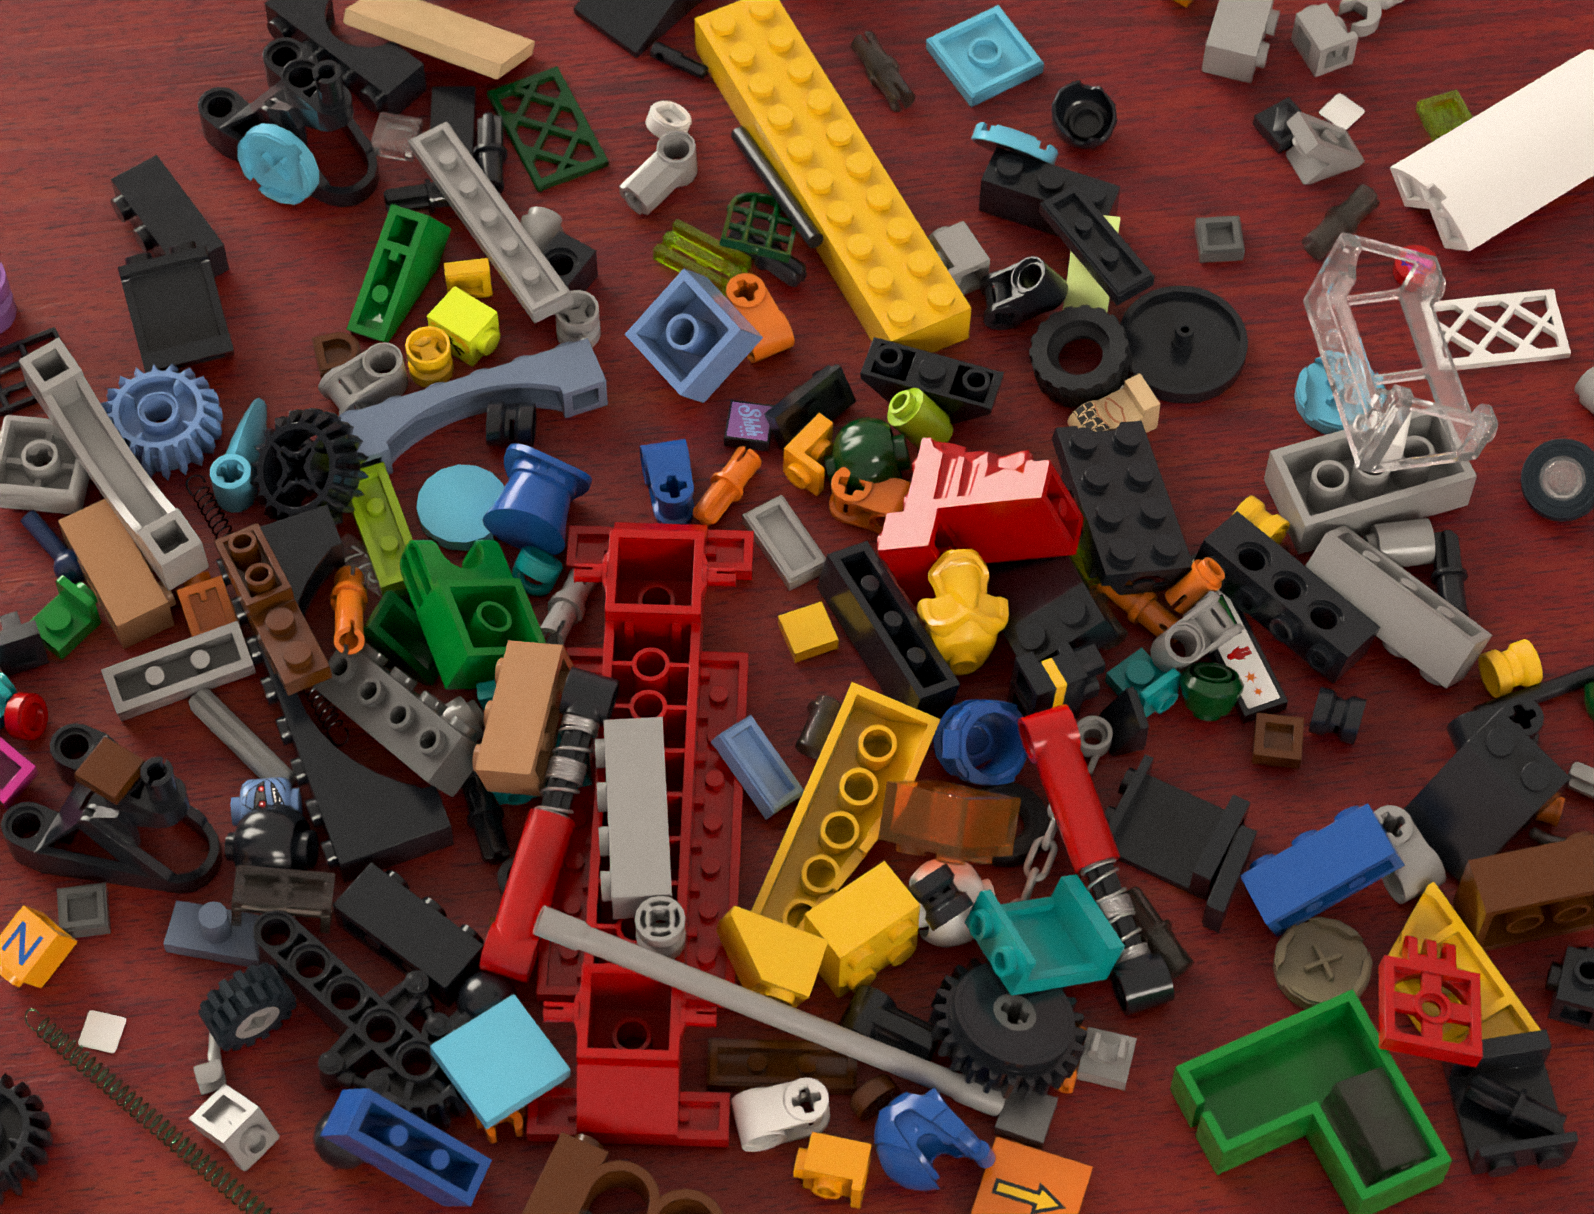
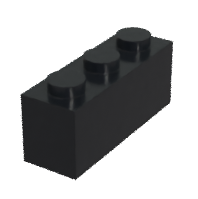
(1018, 184)
(163, 213)
(409, 931)

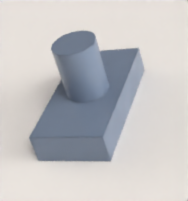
(208, 934)

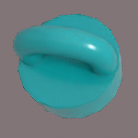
(539, 566)

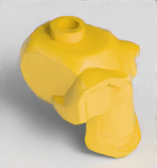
(962, 616)

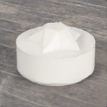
(666, 117)

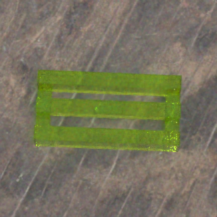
(704, 250)

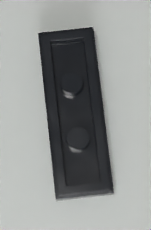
(1096, 244)

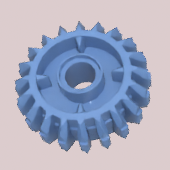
(180, 398)

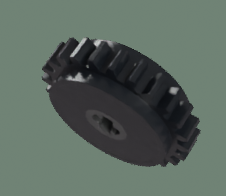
(1004, 1038)

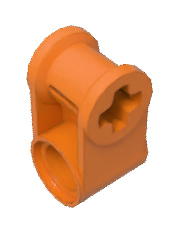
(755, 303)
(866, 507)

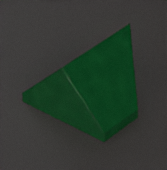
(399, 636)

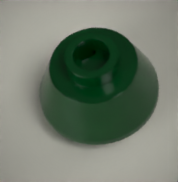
(1210, 689)

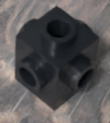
(1573, 988)

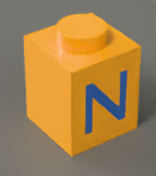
(32, 948)

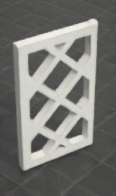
(1511, 302)

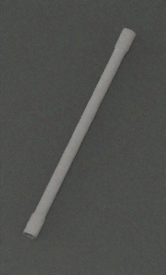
(580, 936)

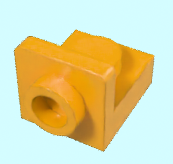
(806, 454)

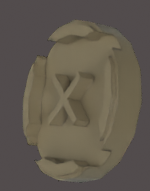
(1321, 962)

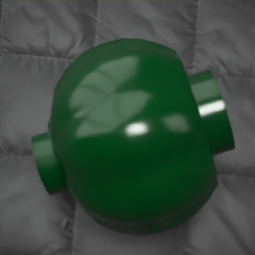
(868, 453)

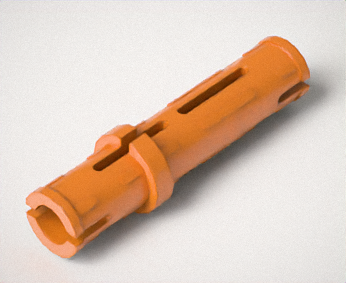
(349, 609)

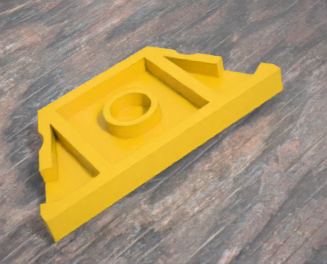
(1500, 1007)

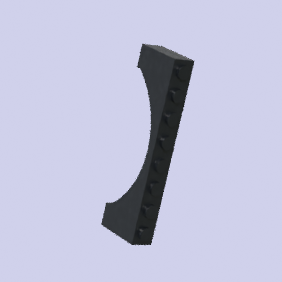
(360, 810)

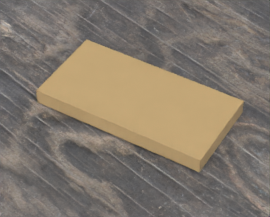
(441, 34)

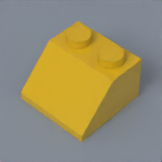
(771, 955)

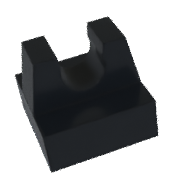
(20, 645)

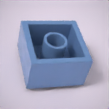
(693, 335)

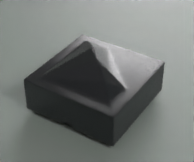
(1273, 126)

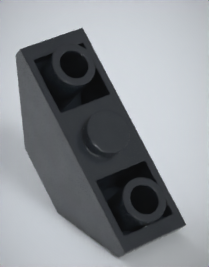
(954, 385)

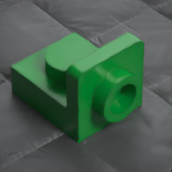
(68, 617)

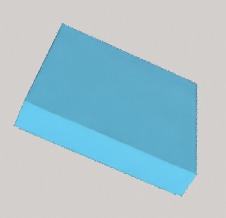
(984, 56)
(500, 1061)

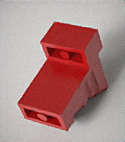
(977, 502)

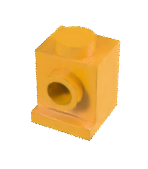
(834, 1167)

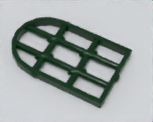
(748, 229)

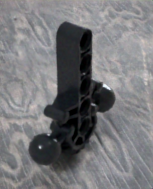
(425, 1095)

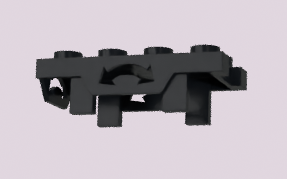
(1124, 507)

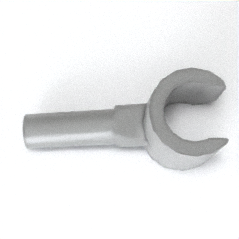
(210, 1075)

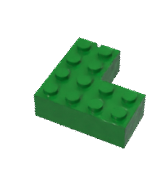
(1271, 1092)

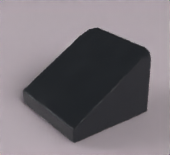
(1127, 723)

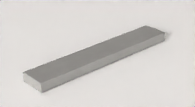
(491, 222)

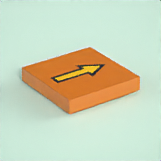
(1031, 1182)

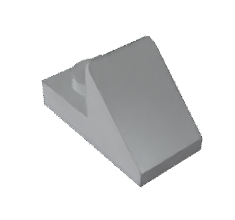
(1320, 149)

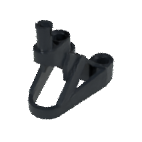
(298, 96)
(153, 801)

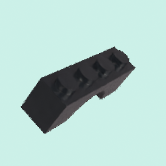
(381, 76)

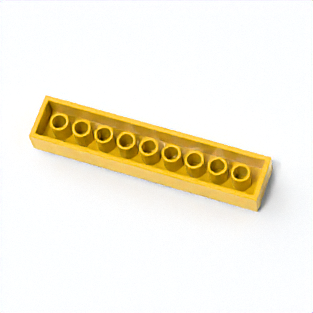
(830, 168)

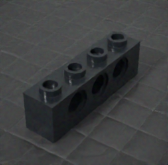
(1288, 598)

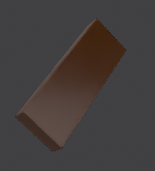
(752, 1063)

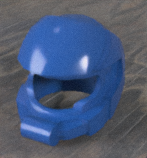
(980, 732)
(917, 1131)

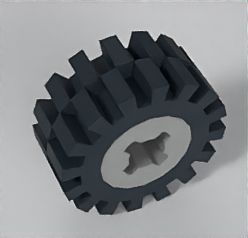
(247, 1006)

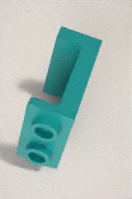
(1045, 939)

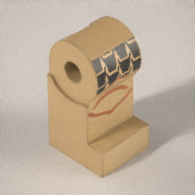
(1128, 404)

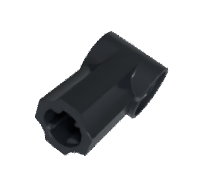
(878, 1018)

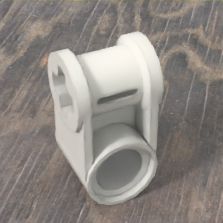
(774, 1113)

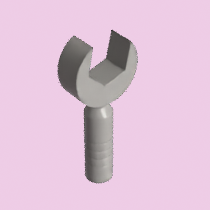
(1370, 10)

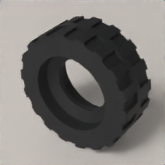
(1070, 326)

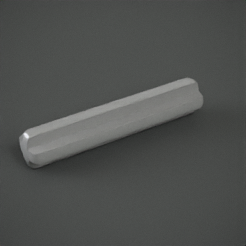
(238, 736)

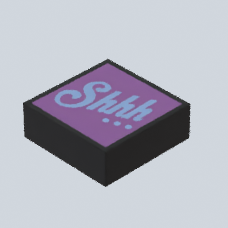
(748, 426)

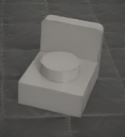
(235, 1126)

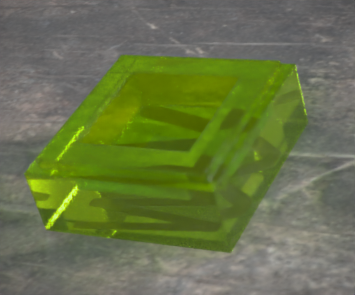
(1443, 113)

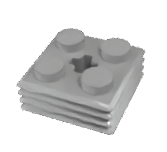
(24, 480)

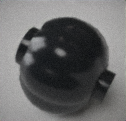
(273, 839)

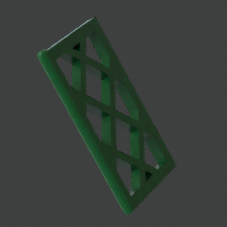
(568, 168)

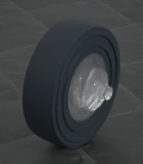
(1559, 480)

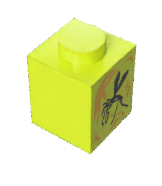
(469, 325)

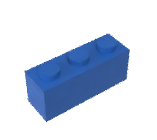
(1321, 868)
(406, 1147)

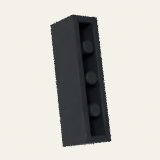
(886, 630)

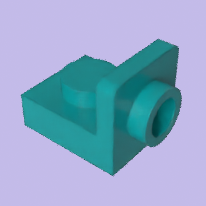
(1154, 687)

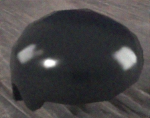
(1083, 115)

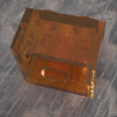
(949, 820)

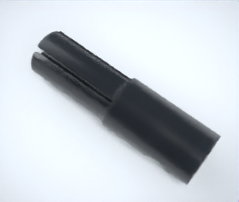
(678, 60)

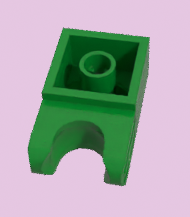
(467, 609)

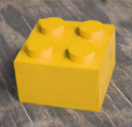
(867, 929)

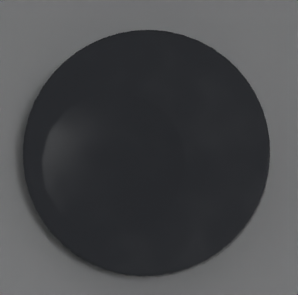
(1185, 343)

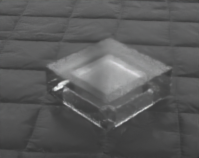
(392, 135)

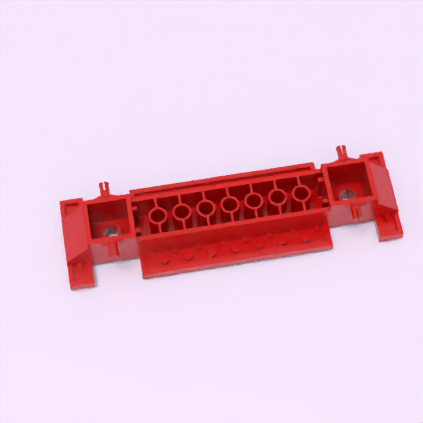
(654, 646)

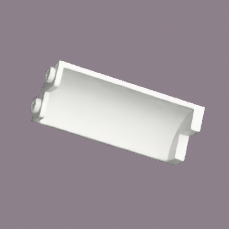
(1506, 158)

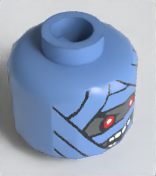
(264, 792)

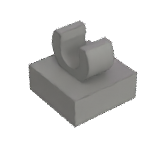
(1106, 1058)

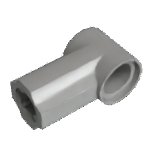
(660, 173)

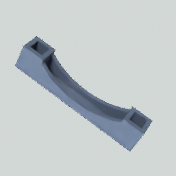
(555, 379)

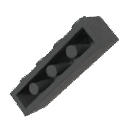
(400, 718)

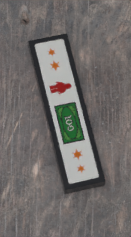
(1244, 655)

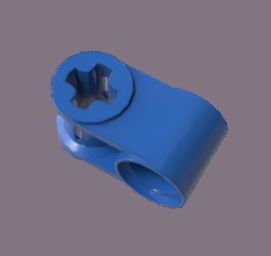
(669, 480)

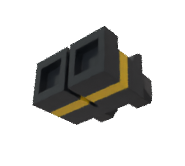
(1056, 681)

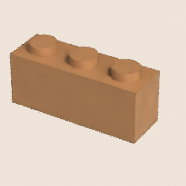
(118, 574)
(522, 718)

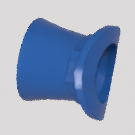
(535, 499)

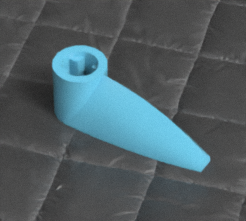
(232, 471)

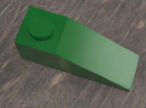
(398, 272)

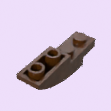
(272, 609)

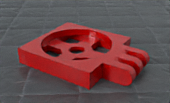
(1433, 974)

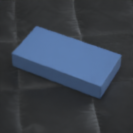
(758, 767)

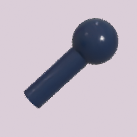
(64, 559)

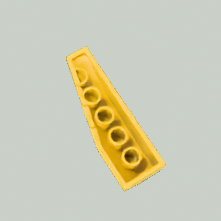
(844, 801)

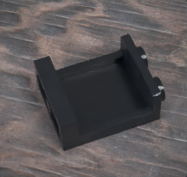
(175, 308)

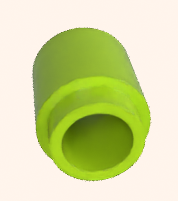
(918, 417)

